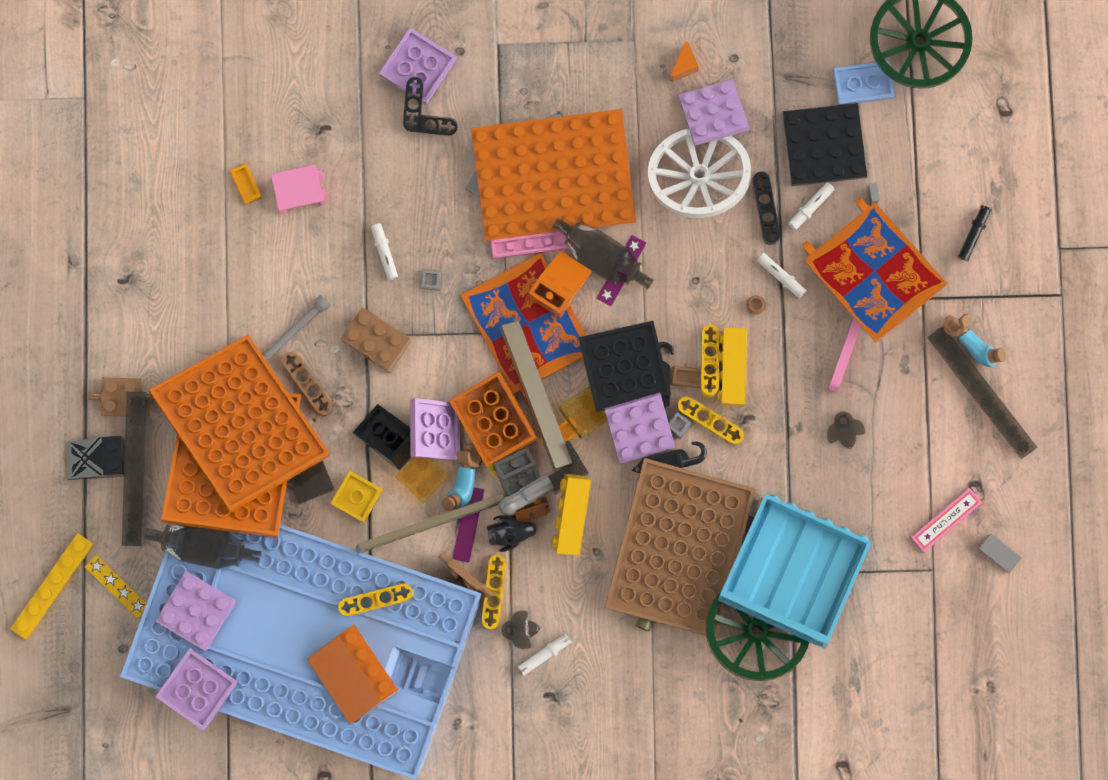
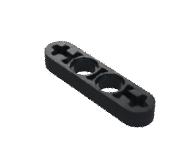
(764, 208)

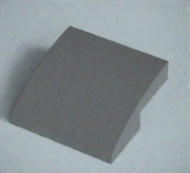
(516, 471)

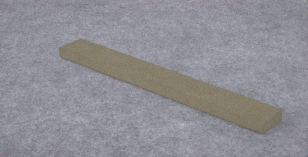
(536, 395)
(428, 524)

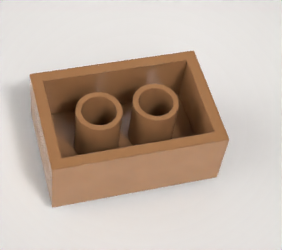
(375, 340)

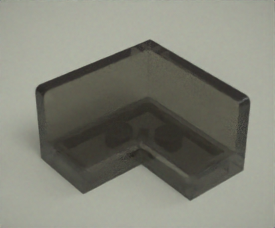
(576, 468)

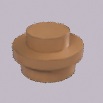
(755, 305)

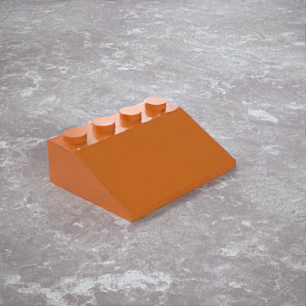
(494, 419)
(352, 674)

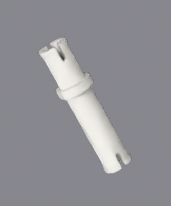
(806, 211)
(381, 244)
(787, 280)
(544, 654)

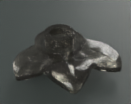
(845, 433)
(523, 630)

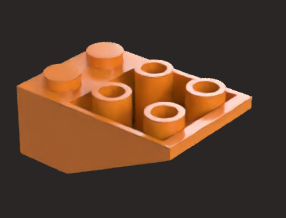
(559, 284)

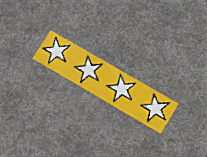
(116, 586)

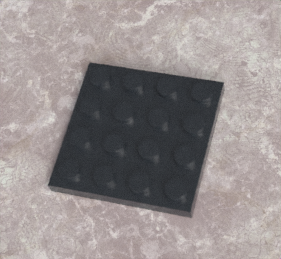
(824, 144)
(624, 365)

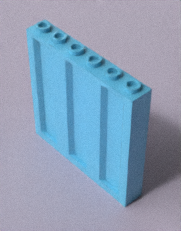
(795, 570)

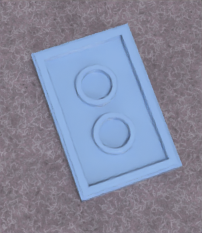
(862, 84)

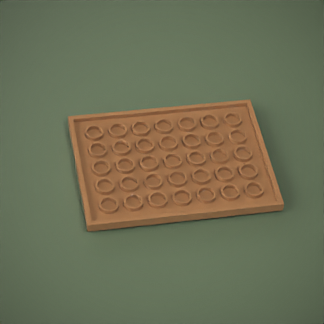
(678, 546)

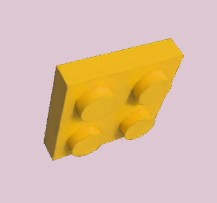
(356, 496)

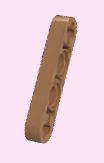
(309, 382)

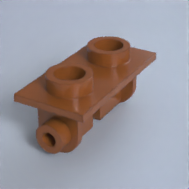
(537, 507)

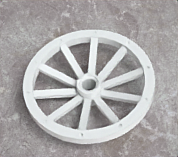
(698, 170)

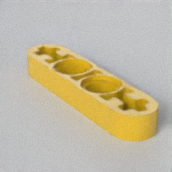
(710, 361)
(712, 418)
(498, 592)
(375, 597)

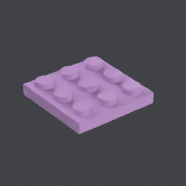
(418, 58)
(713, 112)
(639, 428)
(434, 430)
(196, 611)
(196, 689)

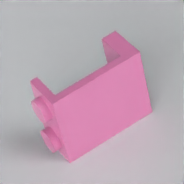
(298, 188)

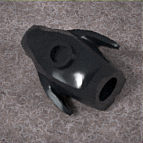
(509, 532)

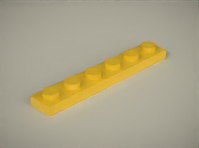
(52, 586)

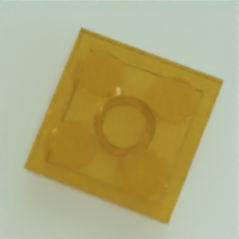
(581, 413)
(422, 477)

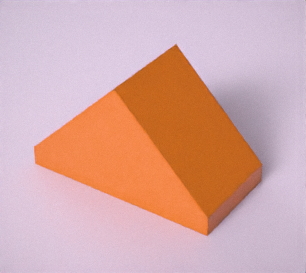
(685, 64)

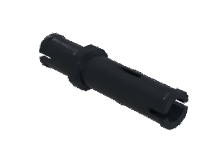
(974, 233)

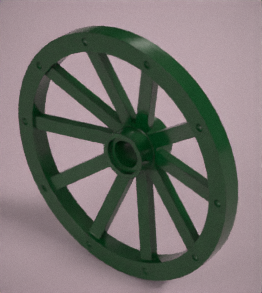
(921, 48)
(752, 638)

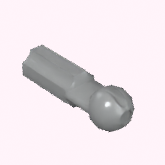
(526, 495)

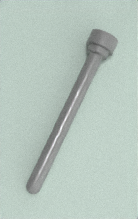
(320, 305)

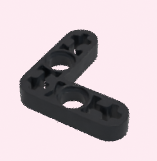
(421, 119)

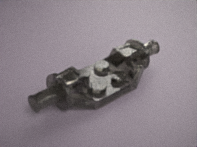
(602, 254)
(203, 546)

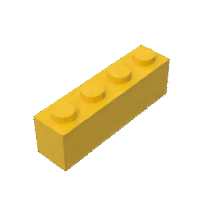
(733, 367)
(571, 515)

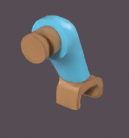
(981, 352)
(465, 479)

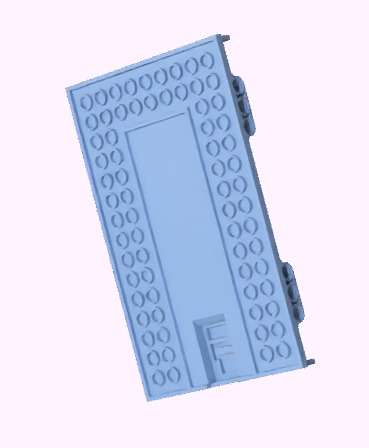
(289, 613)

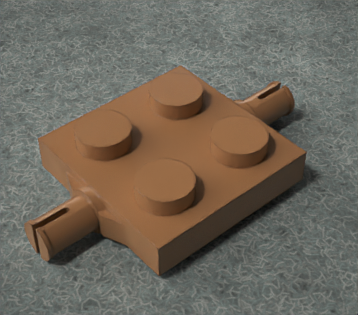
(114, 395)
(459, 572)

